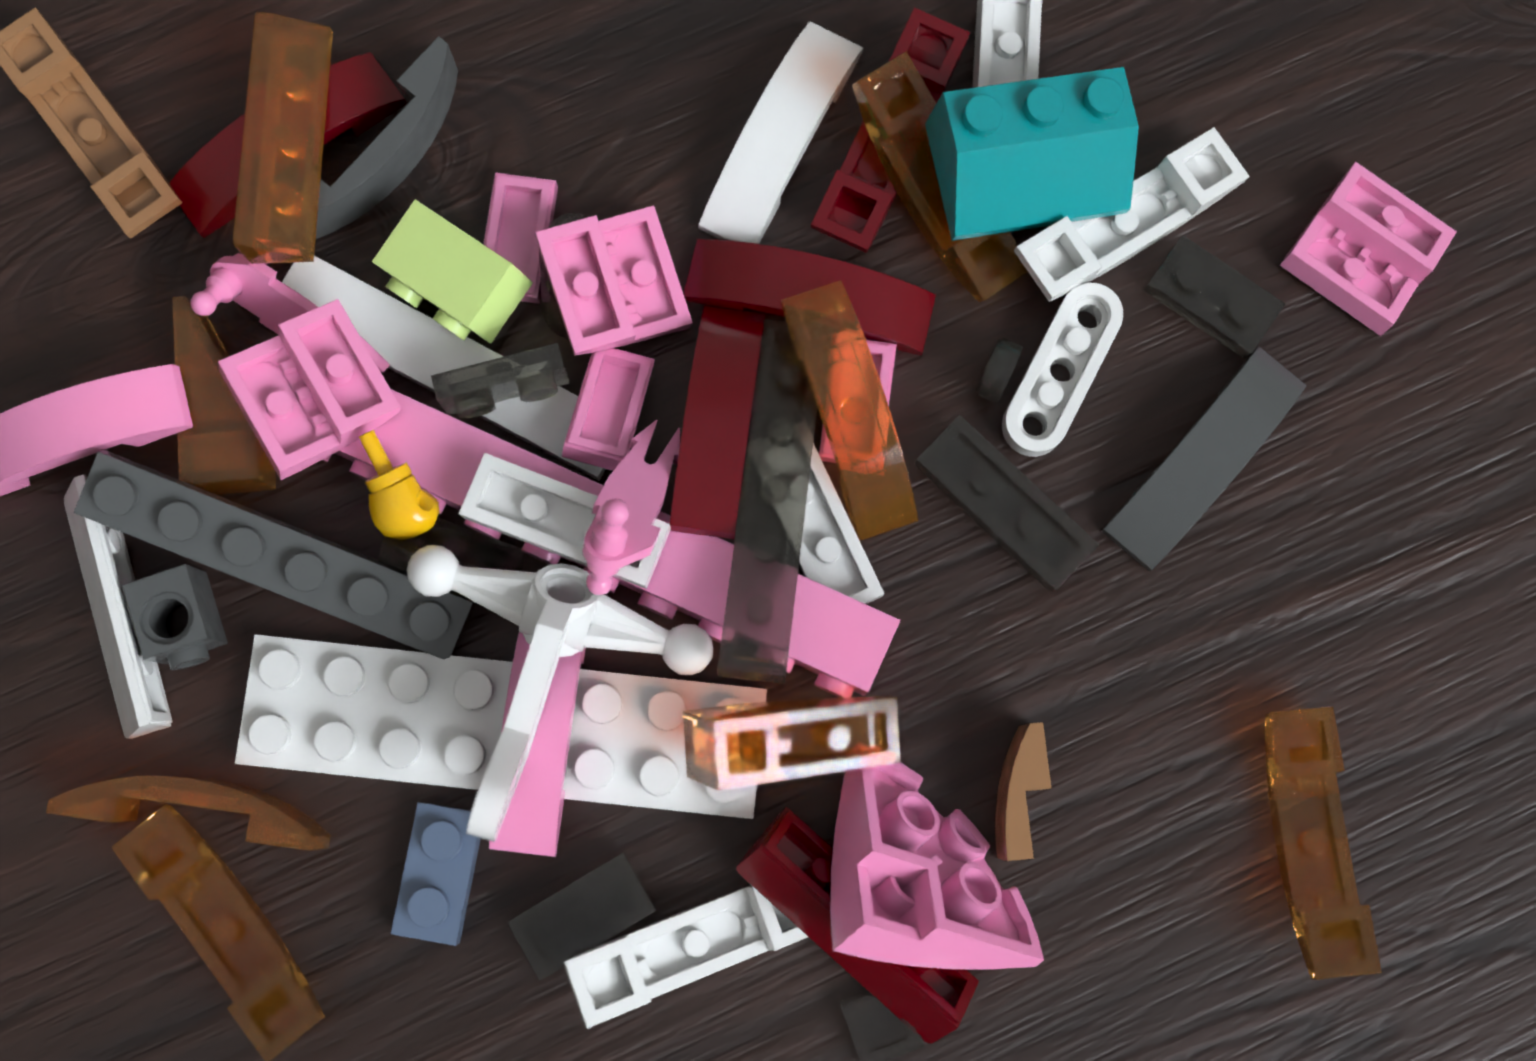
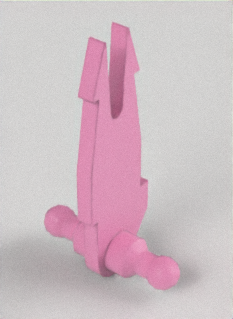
(258, 292)
(627, 511)

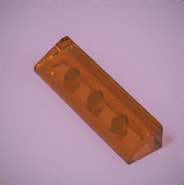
(282, 140)

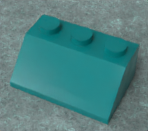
(1034, 152)

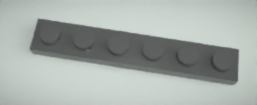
(269, 554)

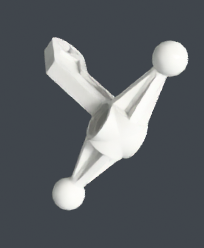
(556, 621)

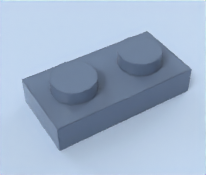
(436, 875)

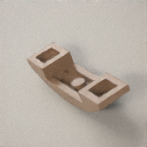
(85, 123)

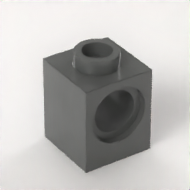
(152, 601)

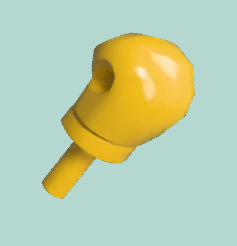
(396, 499)

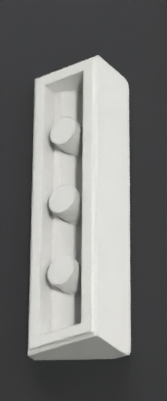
(105, 569)

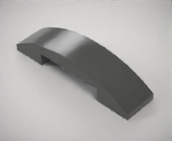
(399, 147)
(1205, 459)

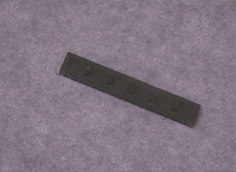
(770, 515)

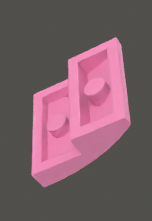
(1368, 249)
(613, 280)
(309, 389)

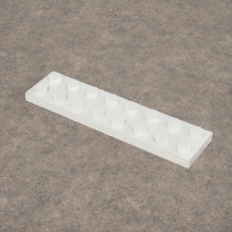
(441, 719)

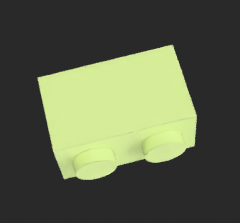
(451, 271)

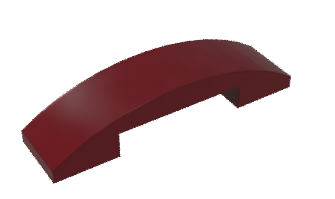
(356, 99)
(861, 188)
(761, 275)
(717, 423)

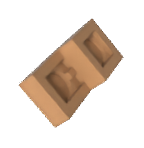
(1023, 770)

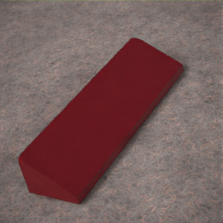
(794, 874)

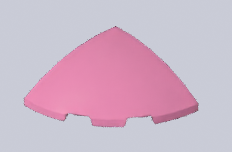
(919, 882)

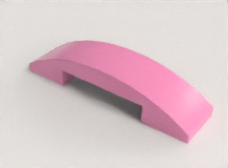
(89, 419)
(538, 801)

